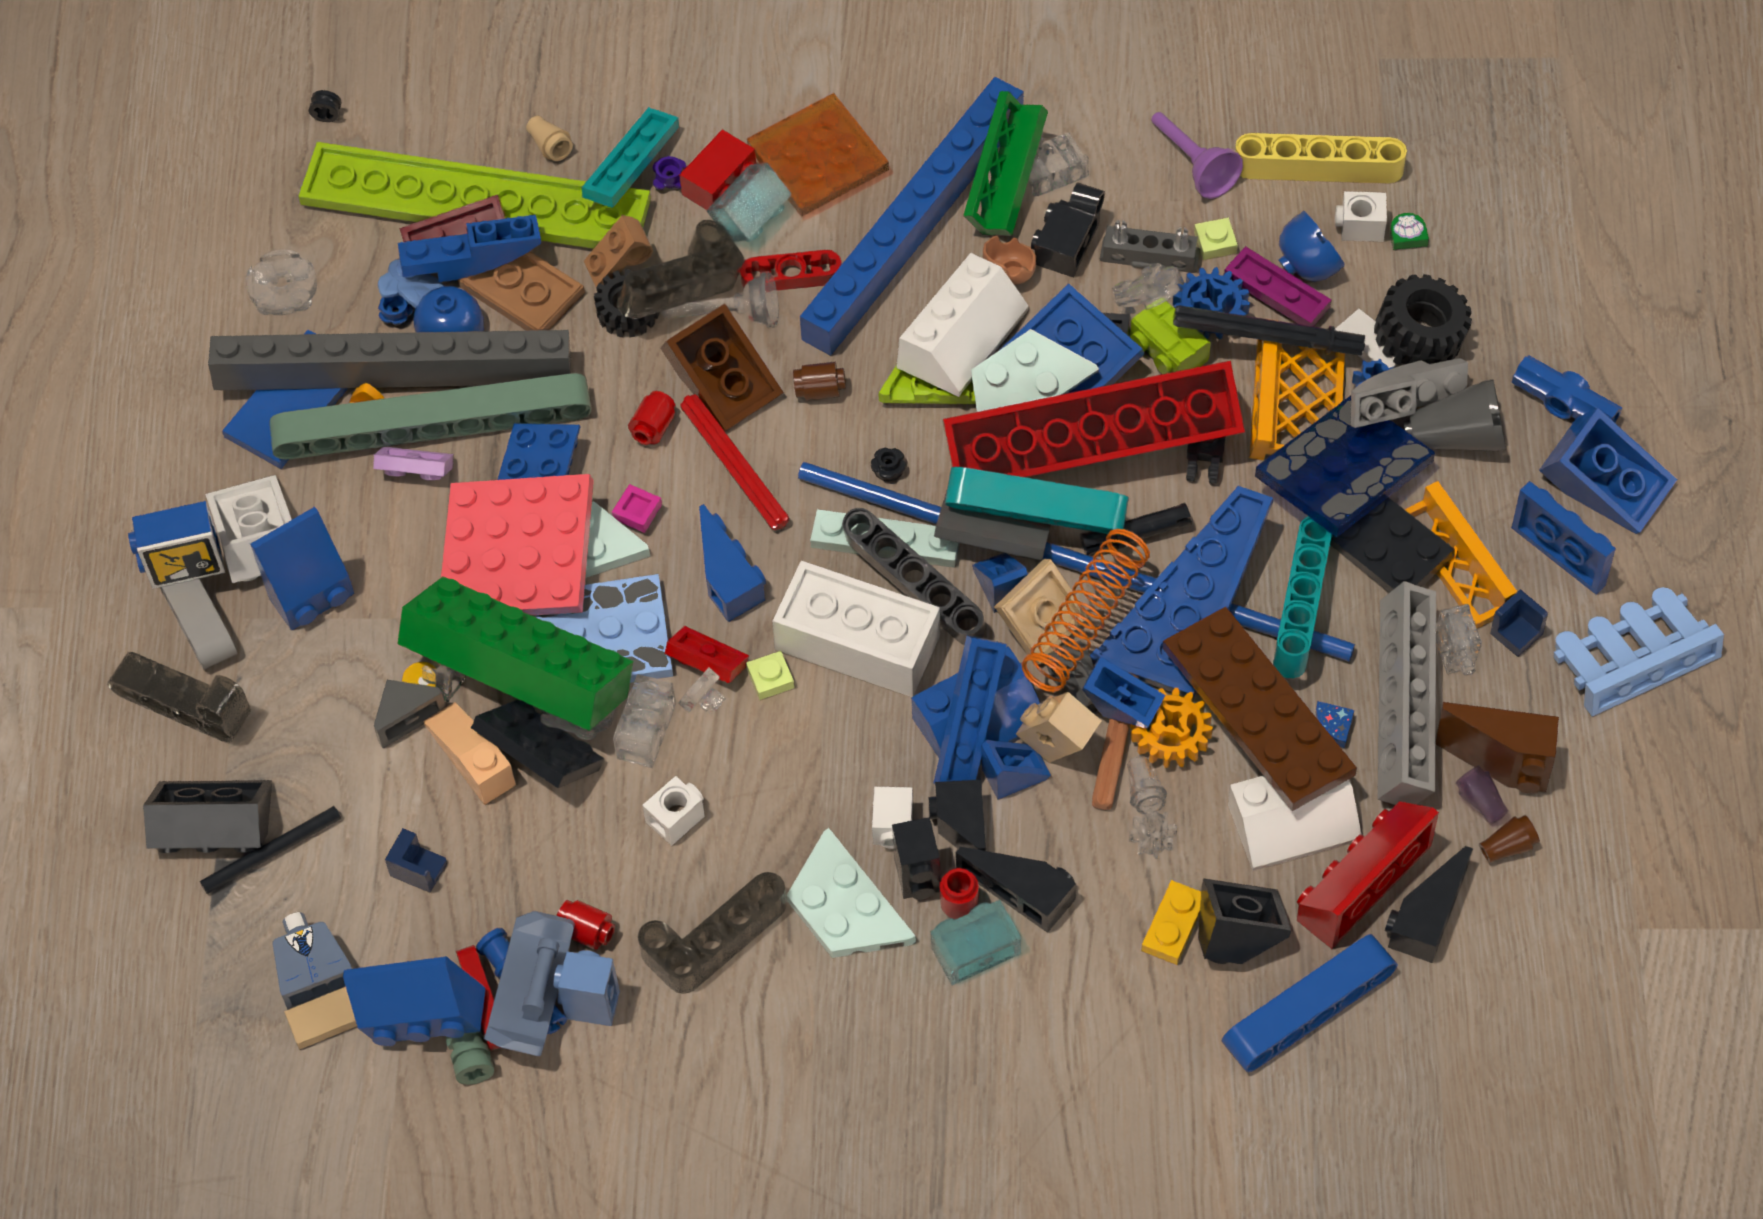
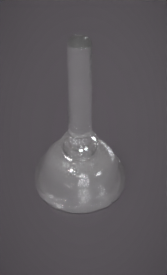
(757, 300)

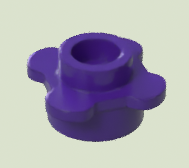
(667, 166)

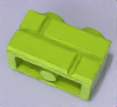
(1167, 344)

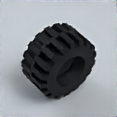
(1424, 301)

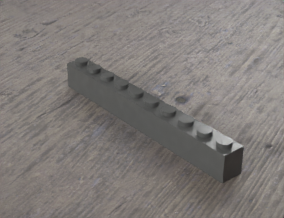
(386, 359)

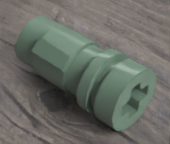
(470, 1058)

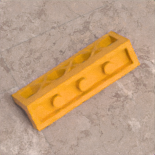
(1471, 551)

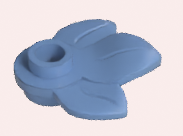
(410, 287)

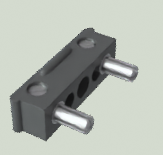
(1147, 247)

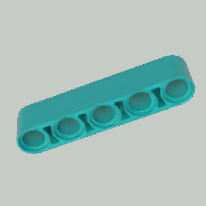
(1036, 500)
(1302, 599)

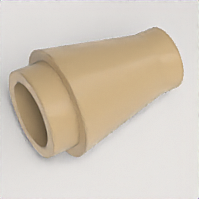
(551, 140)

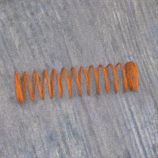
(1044, 658)

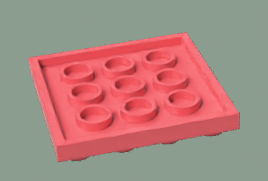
(521, 540)

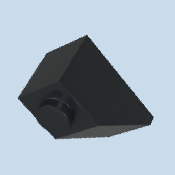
(959, 813)

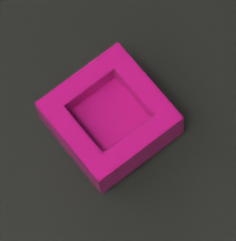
(637, 508)

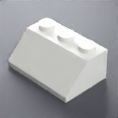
(1278, 835)

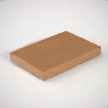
(526, 291)

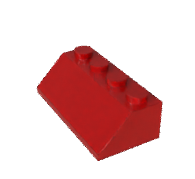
(1367, 871)

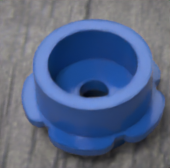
(398, 303)

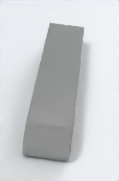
(199, 622)

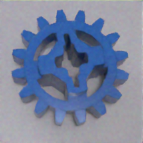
(1213, 293)

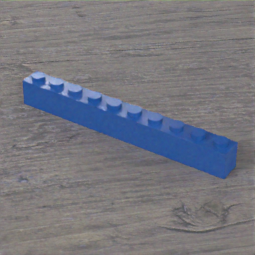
(902, 226)

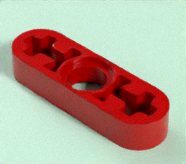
(799, 259)
(471, 964)

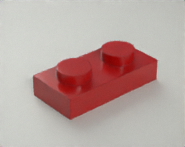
(705, 652)

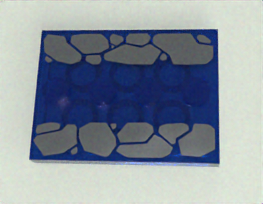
(1343, 470)

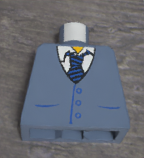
(307, 961)

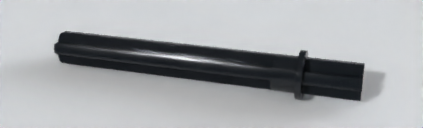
(1269, 330)

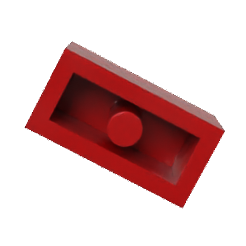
(715, 169)

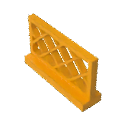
(1267, 398)

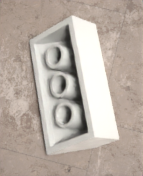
(961, 325)

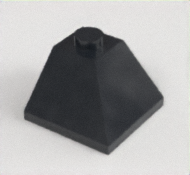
(1239, 921)

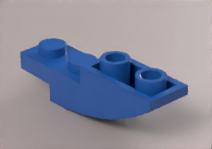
(480, 250)

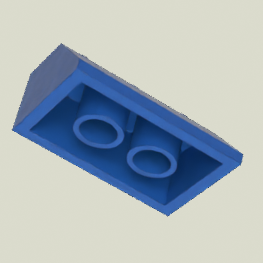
(1011, 700)
(414, 1000)

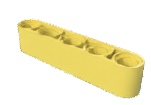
(1321, 158)

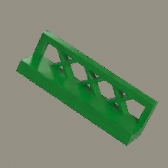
(1008, 168)

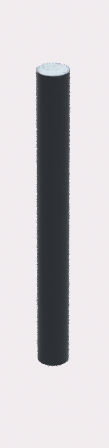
(270, 849)

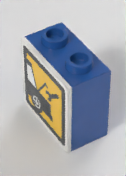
(176, 545)

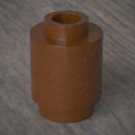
(819, 381)

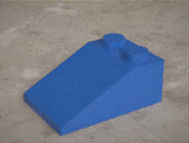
(1608, 471)
(302, 569)

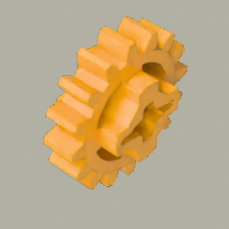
(1171, 729)

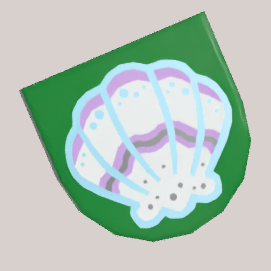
(1408, 232)

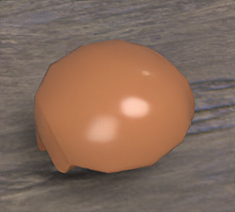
(1013, 257)

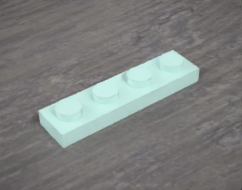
(830, 535)

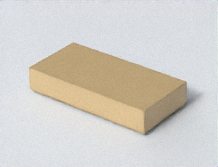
(321, 1018)

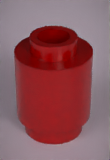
(652, 418)
(958, 893)
(591, 926)

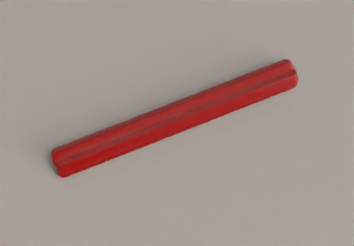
(734, 462)

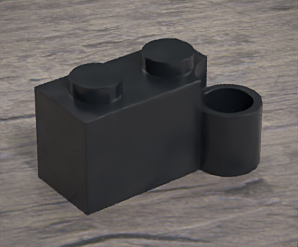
(1068, 230)

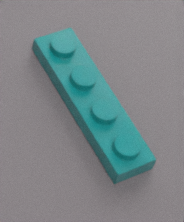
(630, 157)

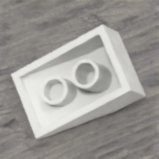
(244, 516)

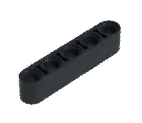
(905, 561)

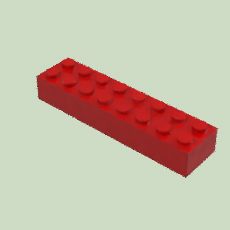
(1098, 423)

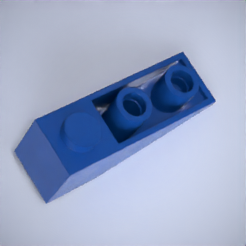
(729, 576)

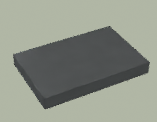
(992, 532)

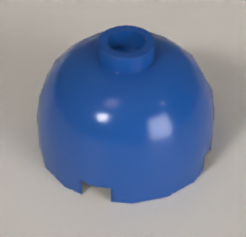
(1307, 250)
(448, 311)

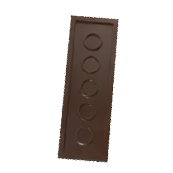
(1259, 708)

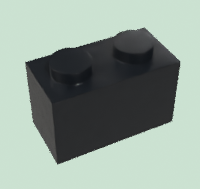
(916, 858)

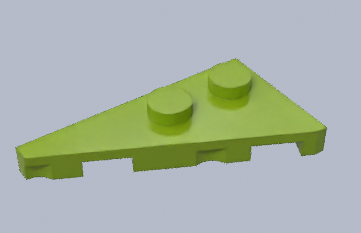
(906, 388)

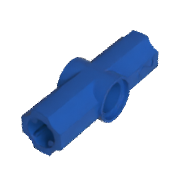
(1562, 394)

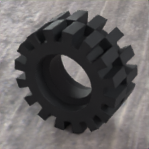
(611, 316)

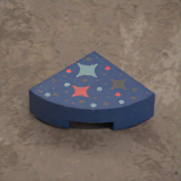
(1335, 720)

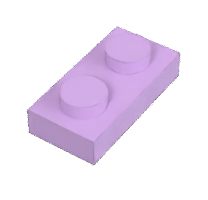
(399, 461)

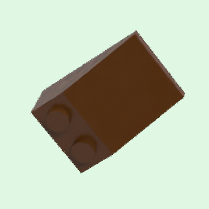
(722, 367)
(1507, 743)

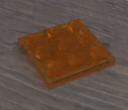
(819, 153)

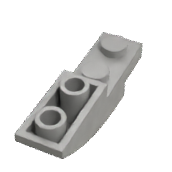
(1404, 388)

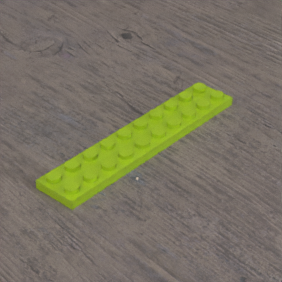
(425, 187)

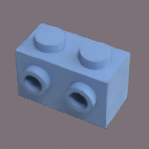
(587, 987)

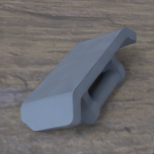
(526, 984)

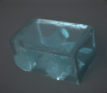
(750, 202)
(975, 941)

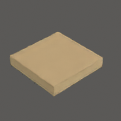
(1032, 605)

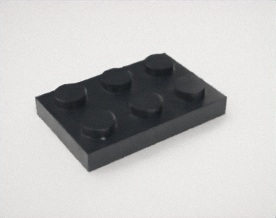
(1393, 547)
(541, 748)

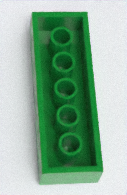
(515, 652)

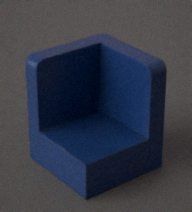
(1519, 623)
(413, 863)

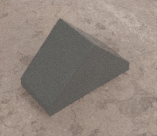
(404, 709)

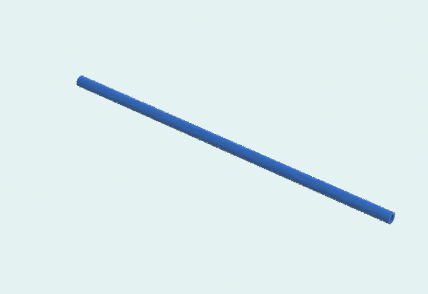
(1059, 555)

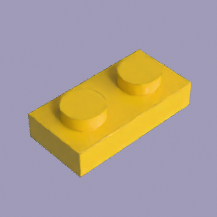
(1173, 923)

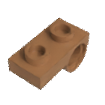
(620, 247)

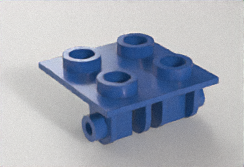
(539, 451)

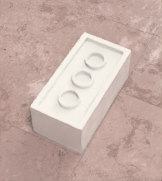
(856, 628)

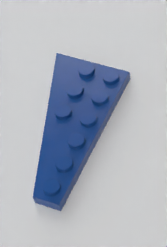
(1187, 591)

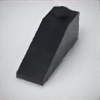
(1022, 883)
(1426, 910)

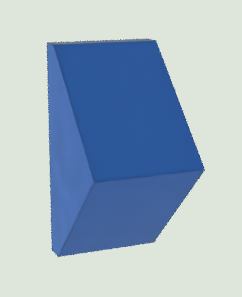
(999, 576)
(1121, 694)
(1011, 767)

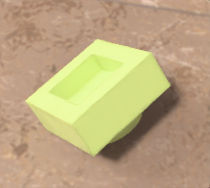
(1215, 238)
(770, 675)

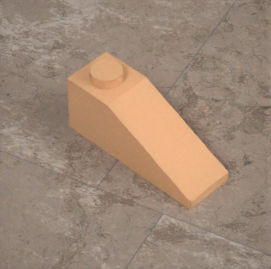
(472, 754)

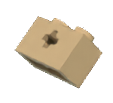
(1057, 726)

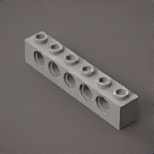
(1407, 695)

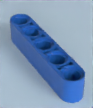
(1309, 1003)

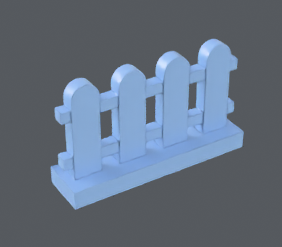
(1646, 668)

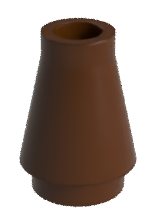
(1511, 839)

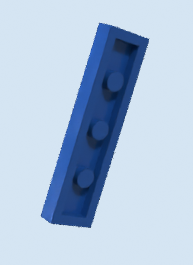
(970, 709)

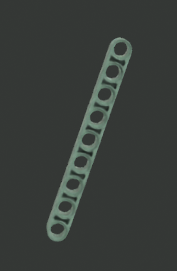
(429, 416)

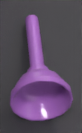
(1213, 169)

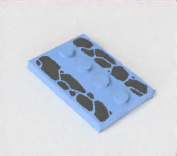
(625, 619)

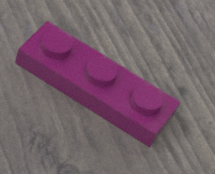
(1278, 288)

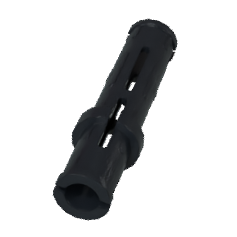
(1143, 526)

